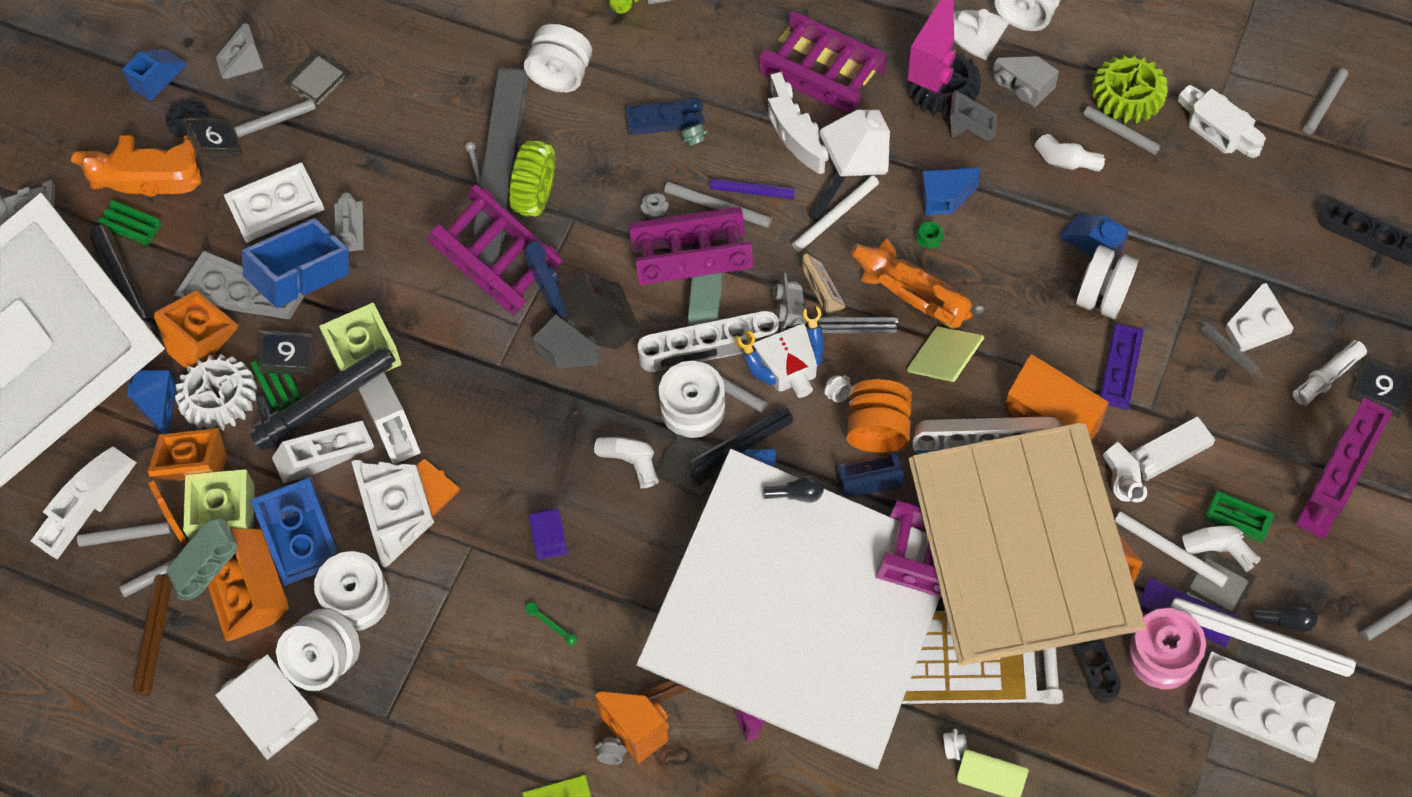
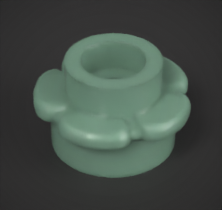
(693, 134)

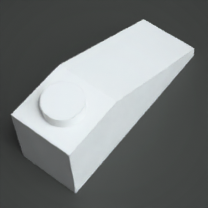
(320, 451)

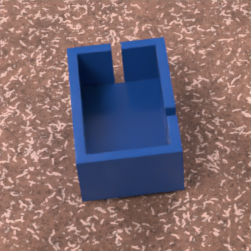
(295, 262)

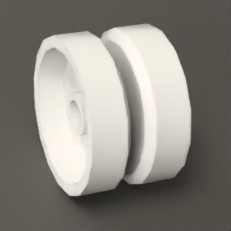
(1027, 14)
(558, 58)
(1102, 280)
(692, 399)
(353, 587)
(318, 649)

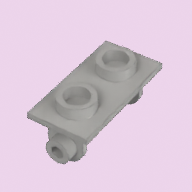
(349, 222)
(789, 303)

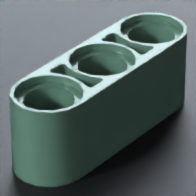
(705, 299)
(202, 559)

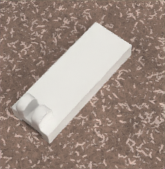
(1173, 448)

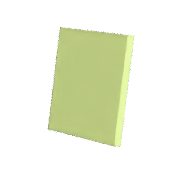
(945, 354)

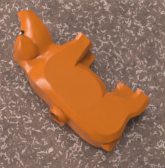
(141, 170)
(913, 284)

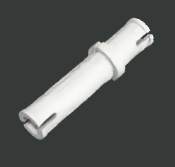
(1321, 379)

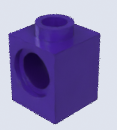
(548, 533)

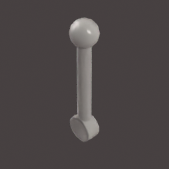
(470, 147)

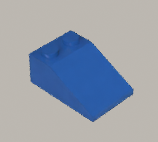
(295, 530)

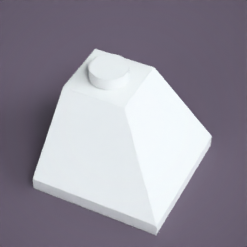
(858, 143)

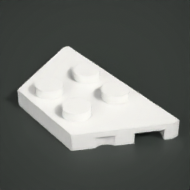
(393, 505)

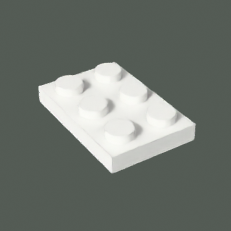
(274, 202)

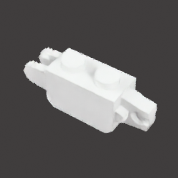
(1221, 122)

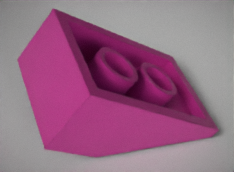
(933, 49)

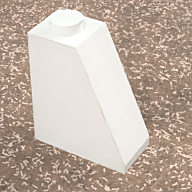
(389, 419)

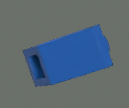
(152, 71)
(947, 189)

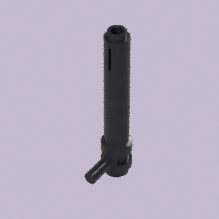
(119, 273)
(285, 422)

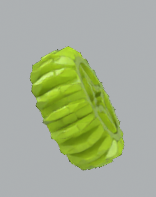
(1139, 101)
(532, 178)

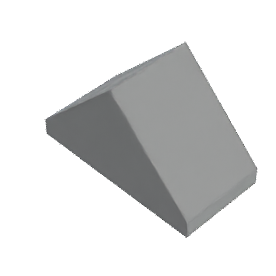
(239, 54)

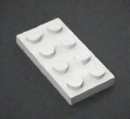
(1262, 707)

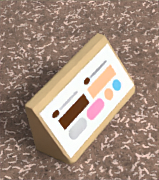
(822, 285)

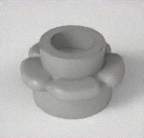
(657, 211)
(610, 751)

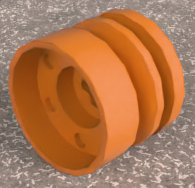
(879, 416)

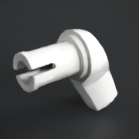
(1068, 154)
(632, 451)
(1125, 474)
(1221, 539)

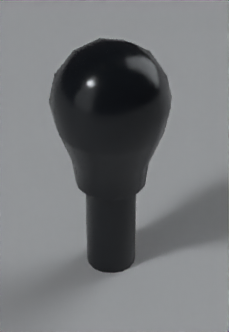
(806, 489)
(1298, 617)

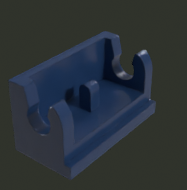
(870, 476)

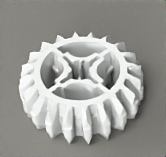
(201, 404)

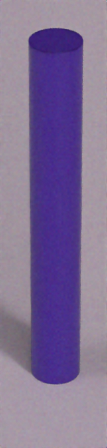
(752, 188)

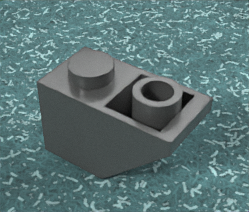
(565, 346)

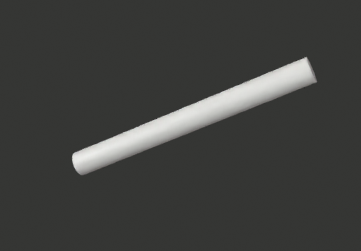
(835, 213)
(1171, 549)

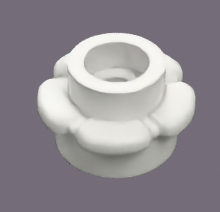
(838, 388)
(955, 745)

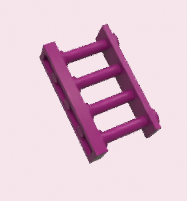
(823, 86)
(687, 230)
(468, 258)
(1344, 468)
(896, 567)

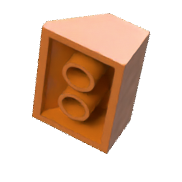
(1049, 393)
(248, 588)

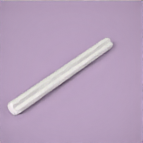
(1267, 638)

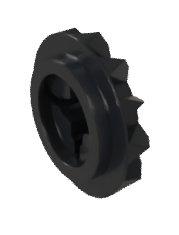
(175, 116)

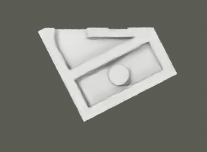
(1258, 321)

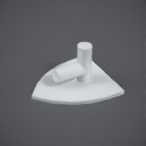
(978, 31)

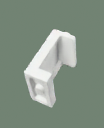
(266, 706)

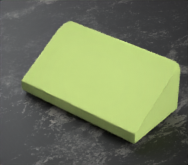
(992, 774)

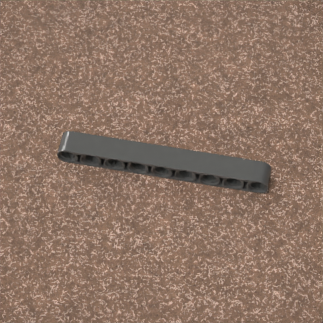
(501, 153)

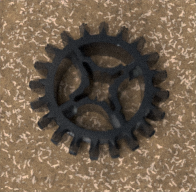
(964, 80)

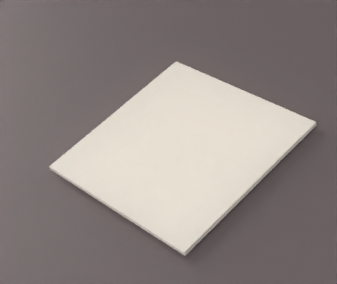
(788, 613)

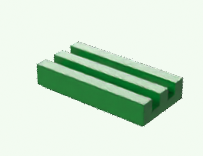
(113, 214)
(285, 401)
(1225, 517)

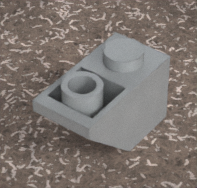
(1026, 77)

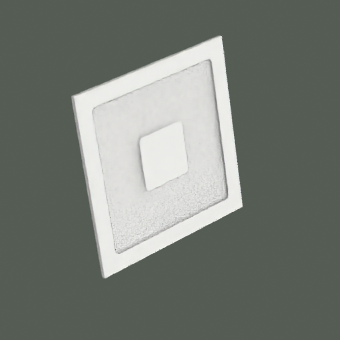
(62, 334)

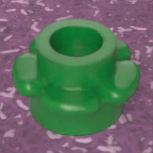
(933, 230)

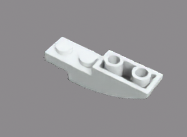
(795, 128)
(79, 497)

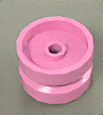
(1167, 649)

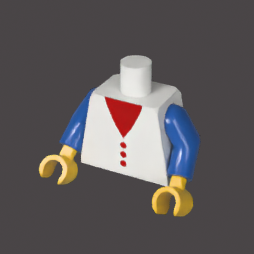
(786, 357)

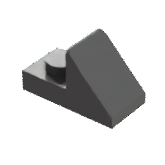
(971, 116)

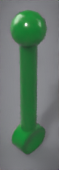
(532, 610)

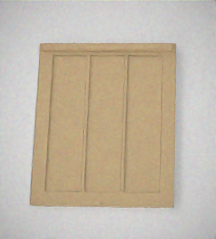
(1025, 544)

